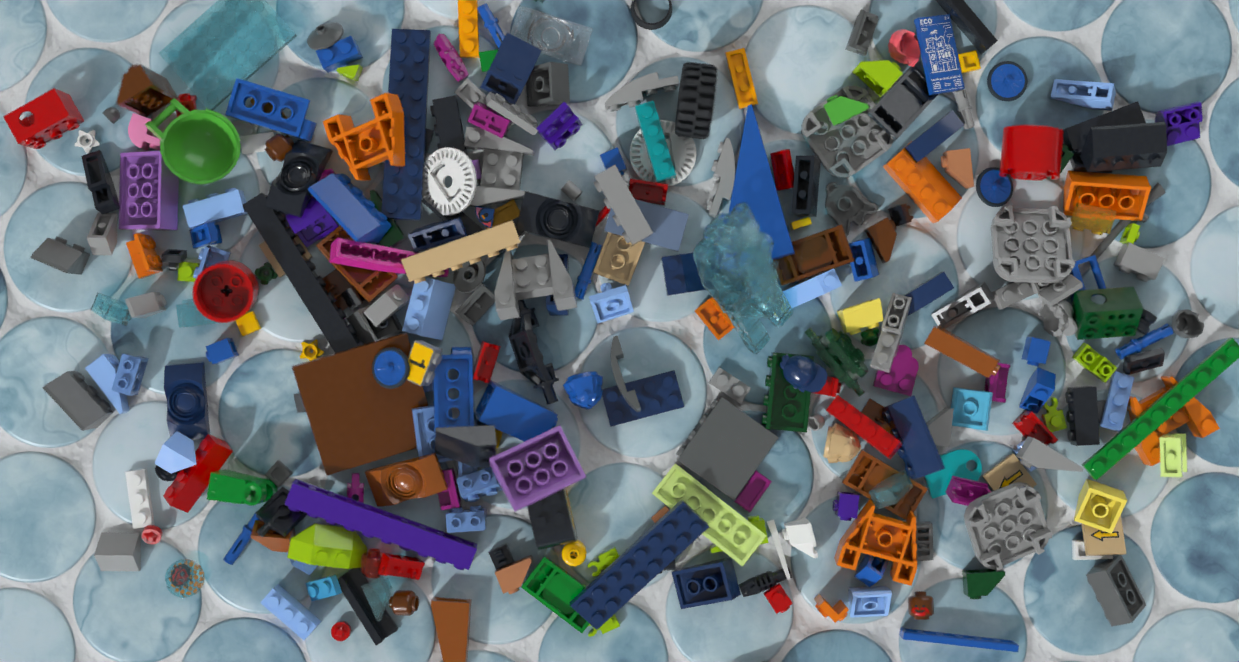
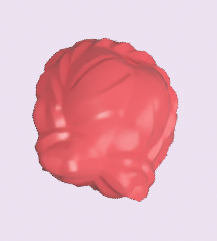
(904, 47)

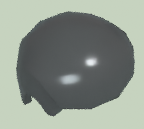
(1186, 324)

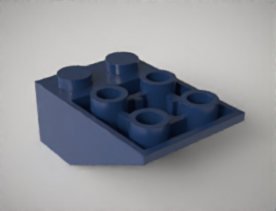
(511, 68)

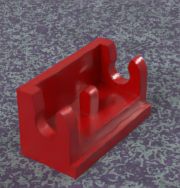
(648, 191)
(485, 361)
(1031, 426)
(401, 566)

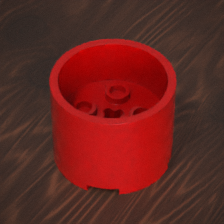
(1031, 152)
(215, 302)

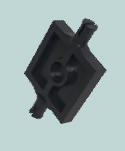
(277, 515)

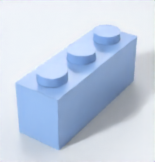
(215, 208)
(290, 612)

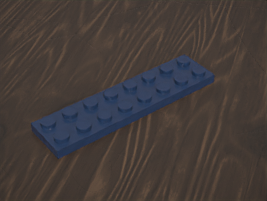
(639, 564)

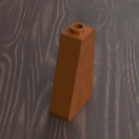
(962, 351)
(452, 627)

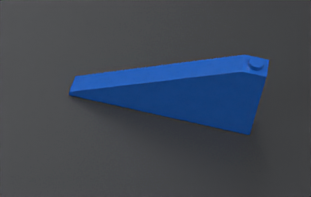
(757, 188)

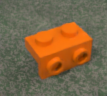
(714, 318)
(836, 613)

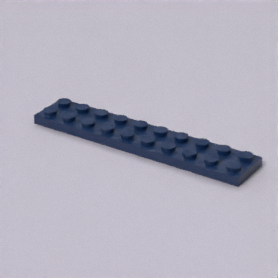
(410, 82)

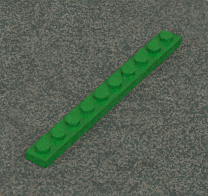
(1162, 409)

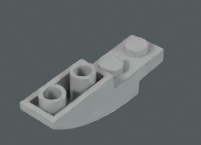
(632, 92)
(724, 170)
(1015, 292)
(891, 332)

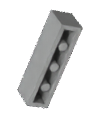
(623, 204)

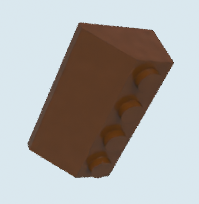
(144, 91)

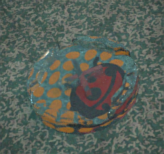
(184, 578)

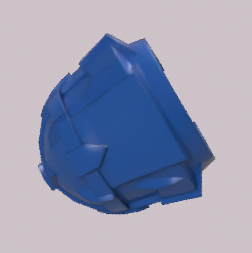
(584, 389)

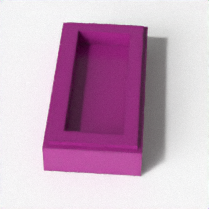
(752, 491)

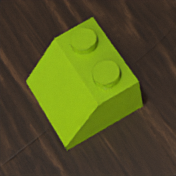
(878, 74)

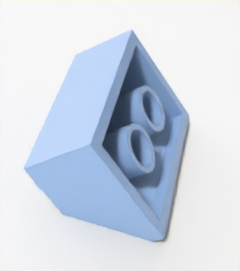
(429, 308)

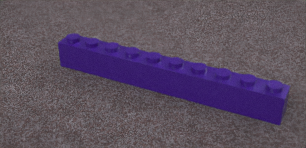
(381, 524)

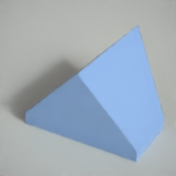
(176, 453)

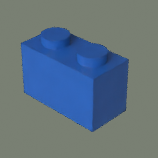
(339, 54)
(865, 261)

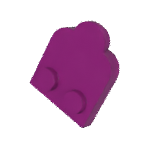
(901, 375)

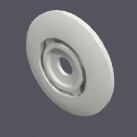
(680, 148)
(464, 180)

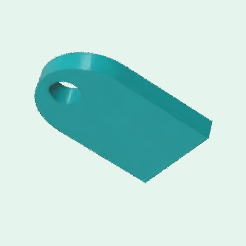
(955, 465)

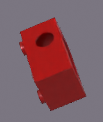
(52, 116)

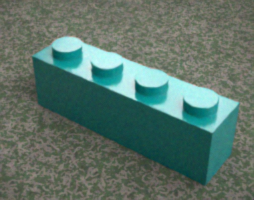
(655, 141)

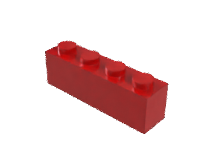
(864, 427)
(194, 480)

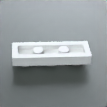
(139, 498)

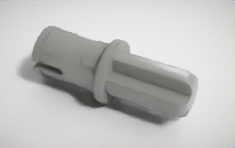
(964, 109)

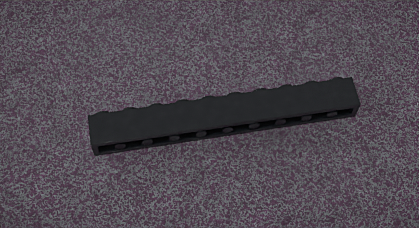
(302, 274)

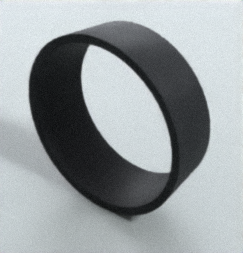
(650, 26)

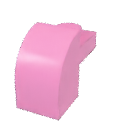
(140, 134)

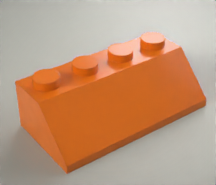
(923, 184)
(1112, 191)

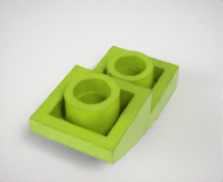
(1094, 362)

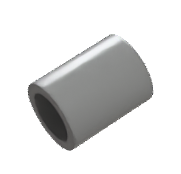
(571, 190)

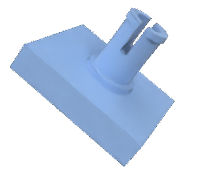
(611, 303)

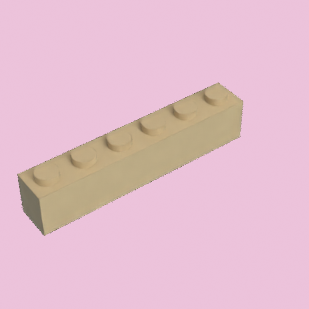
(460, 251)

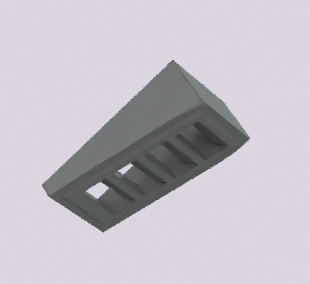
(929, 534)

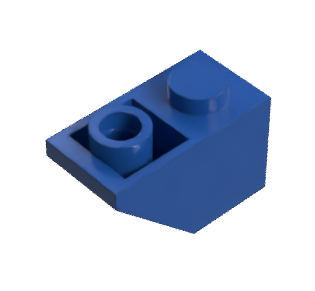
(1038, 390)

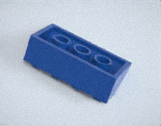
(350, 208)

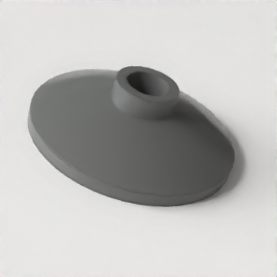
(325, 36)
(469, 276)

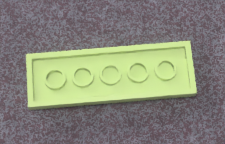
(726, 526)

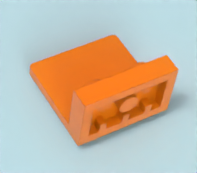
(144, 255)

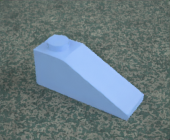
(1085, 94)
(812, 288)
(103, 372)

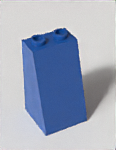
(513, 413)

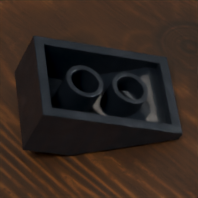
(467, 444)

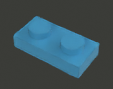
(323, 587)

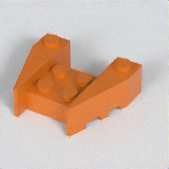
(373, 140)
(1192, 413)
(881, 538)

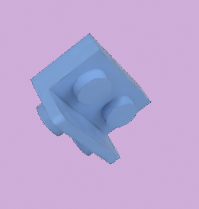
(129, 374)

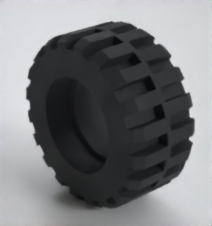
(696, 100)

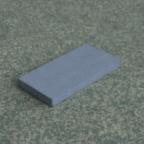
(665, 224)

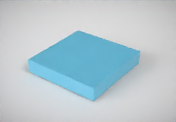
(971, 408)

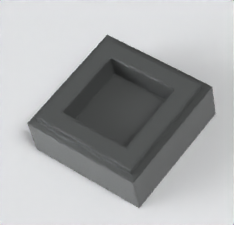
(278, 473)

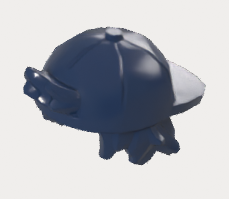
(803, 373)

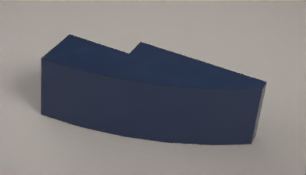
(934, 136)
(929, 291)

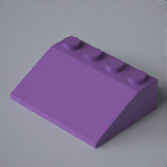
(147, 192)
(537, 468)

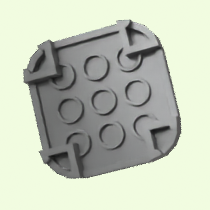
(849, 145)
(1032, 245)
(1006, 525)

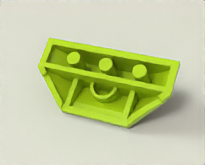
(327, 547)

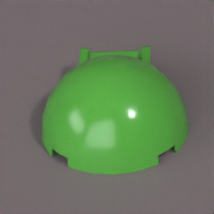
(197, 144)

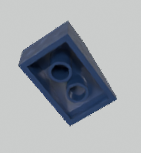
(681, 274)
(706, 583)

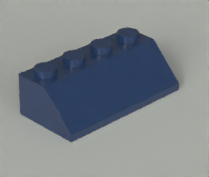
(917, 443)

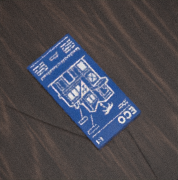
(939, 54)

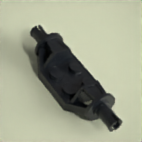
(528, 353)

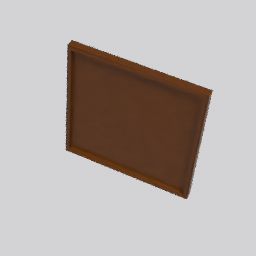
(351, 412)

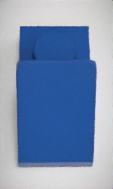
(205, 235)

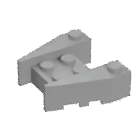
(500, 167)
(530, 279)

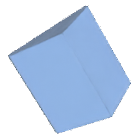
(869, 601)

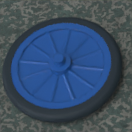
(1007, 81)
(994, 189)
(390, 367)

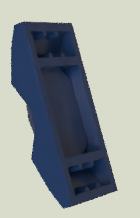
(187, 400)

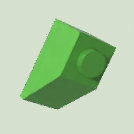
(843, 108)

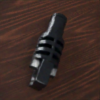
(762, 582)

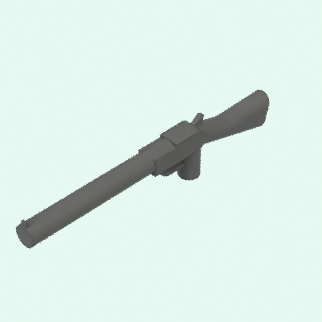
(1154, 194)

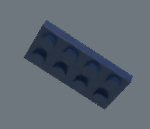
(654, 393)

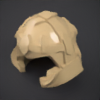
(841, 444)

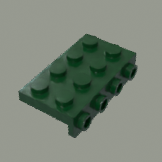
(785, 406)

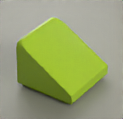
(352, 72)

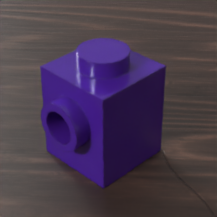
(846, 505)

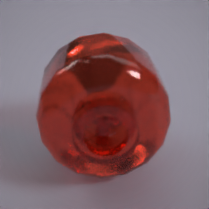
(371, 562)

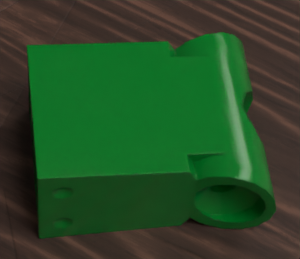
(239, 488)

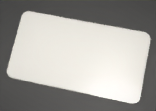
(254, 142)

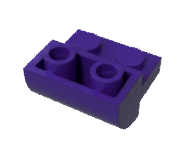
(1181, 122)
(559, 126)
(313, 224)

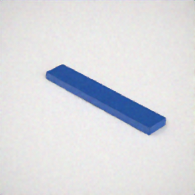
(957, 639)

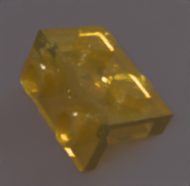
(1092, 217)

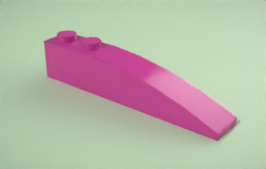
(370, 256)

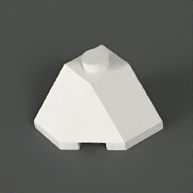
(801, 536)

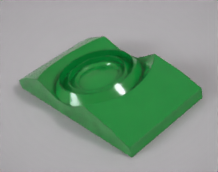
(556, 590)

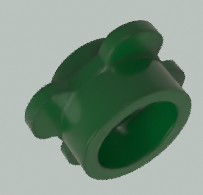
(260, 273)
(870, 337)

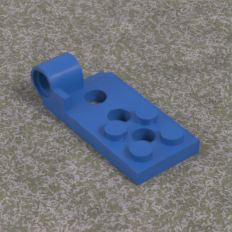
(294, 126)
(462, 362)

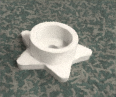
(81, 141)

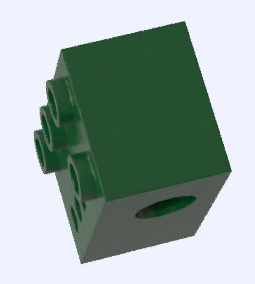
(1114, 318)

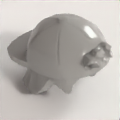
(1058, 318)

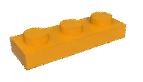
(468, 28)
(741, 78)

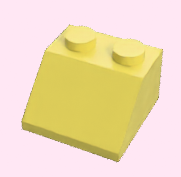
(860, 316)
(1099, 505)

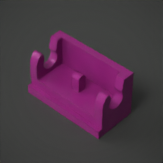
(489, 120)
(998, 383)
(965, 491)
(449, 498)

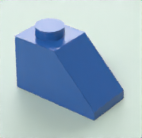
(871, 569)

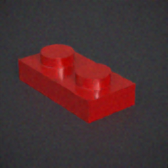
(782, 169)

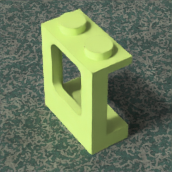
(1173, 454)

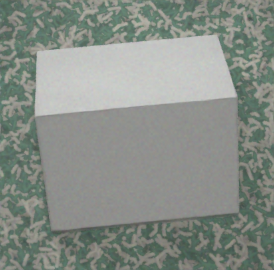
(119, 551)

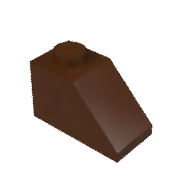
(882, 238)

